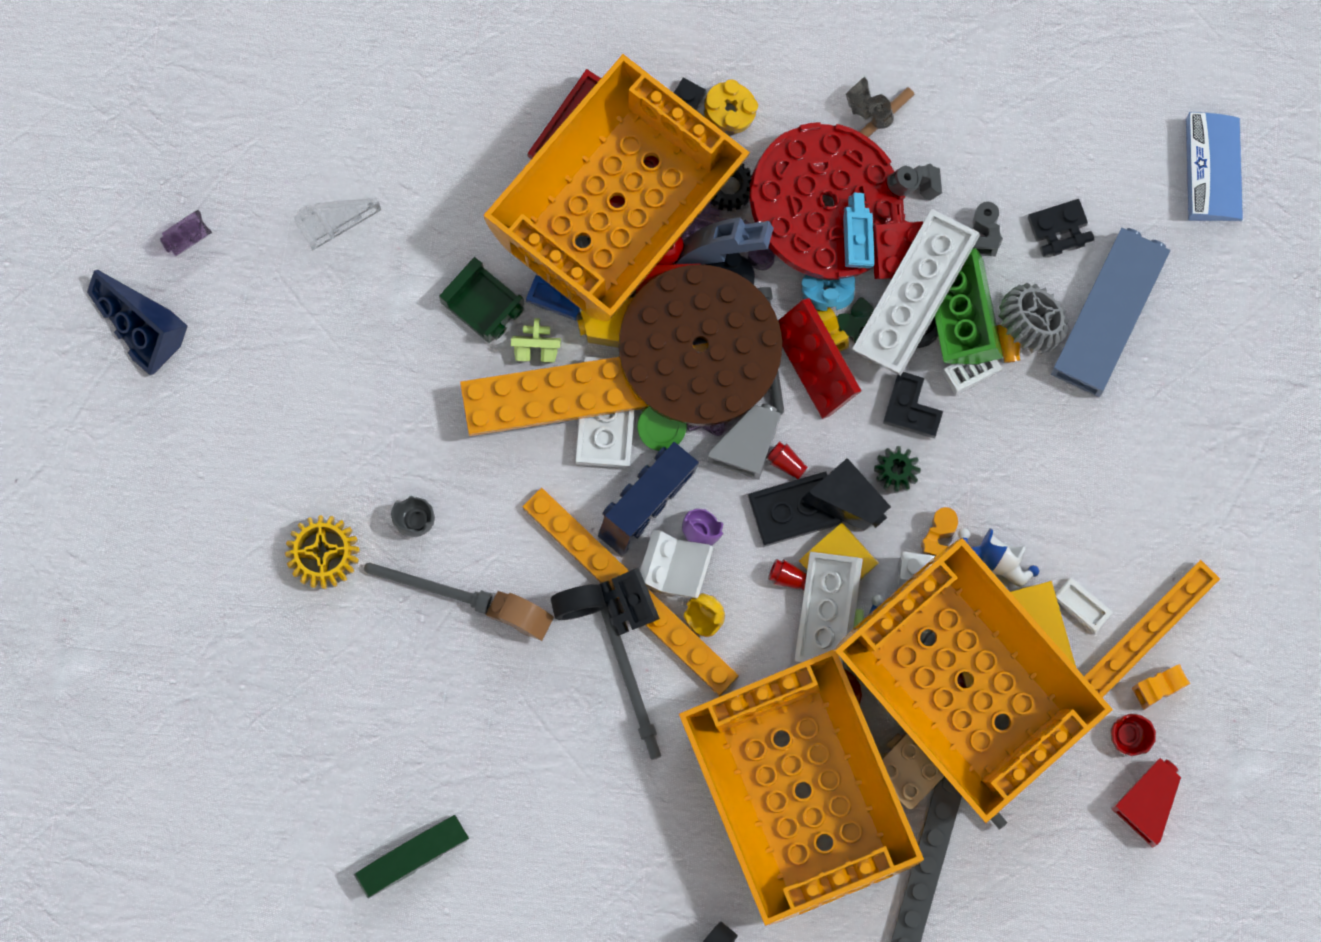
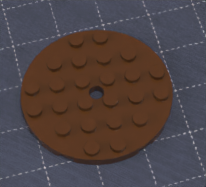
(709, 306)

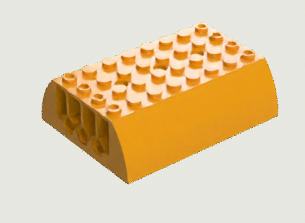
(602, 156)
(1012, 673)
(757, 783)

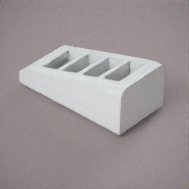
(958, 387)

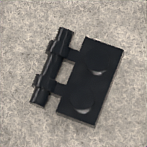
(1059, 220)
(634, 598)

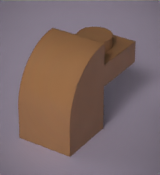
(520, 615)

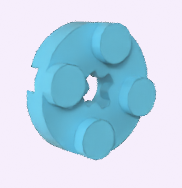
(838, 297)

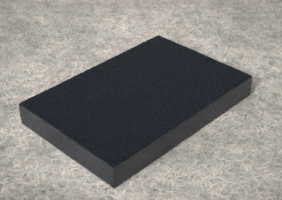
(784, 514)

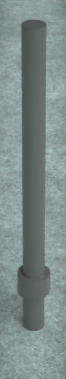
(646, 730)

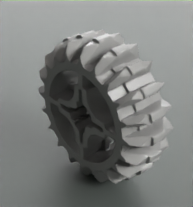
(1033, 318)

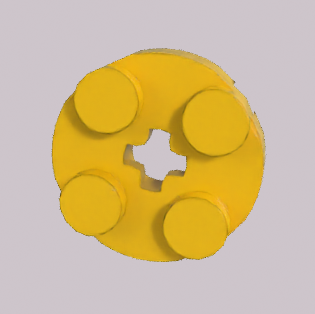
(735, 94)

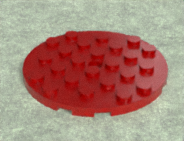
(790, 188)

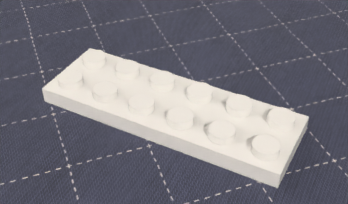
(916, 292)

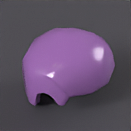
(701, 527)

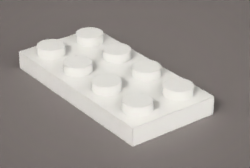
(605, 438)
(827, 604)

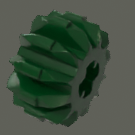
(908, 472)

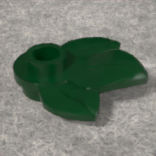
(855, 322)

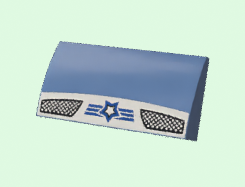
(1213, 167)

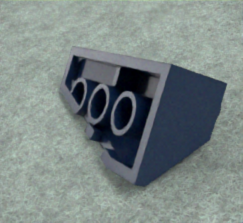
(145, 325)

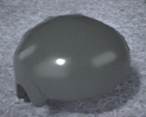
(413, 516)

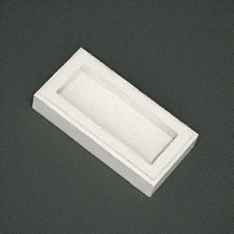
(1083, 605)

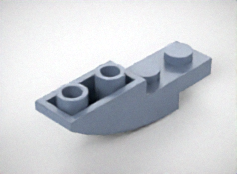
(722, 238)

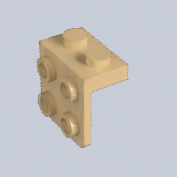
(909, 770)

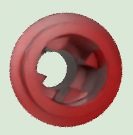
(786, 460)
(787, 575)

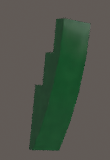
(411, 856)

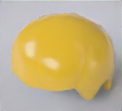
(704, 615)

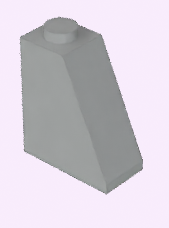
(748, 442)

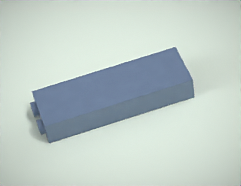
(1111, 311)

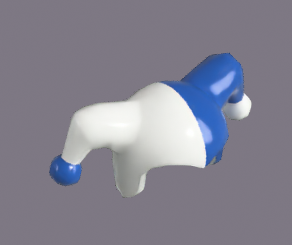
(1002, 558)

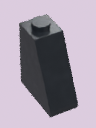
(849, 497)

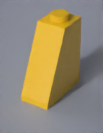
(603, 332)

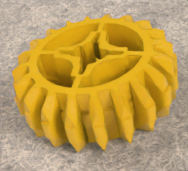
(310, 552)

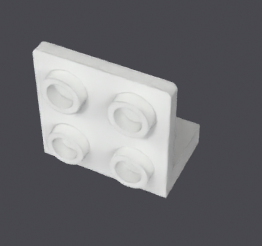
(675, 565)

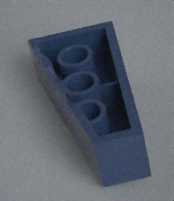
(646, 497)

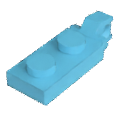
(858, 233)

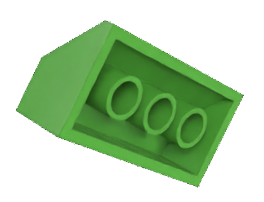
(967, 317)

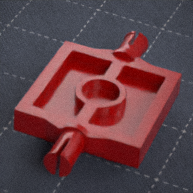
(892, 242)

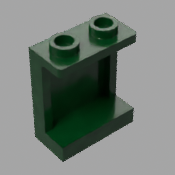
(482, 301)

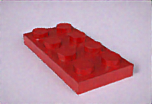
(817, 359)

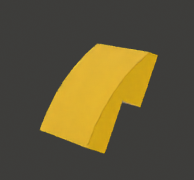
(843, 543)

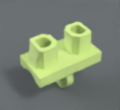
(523, 344)

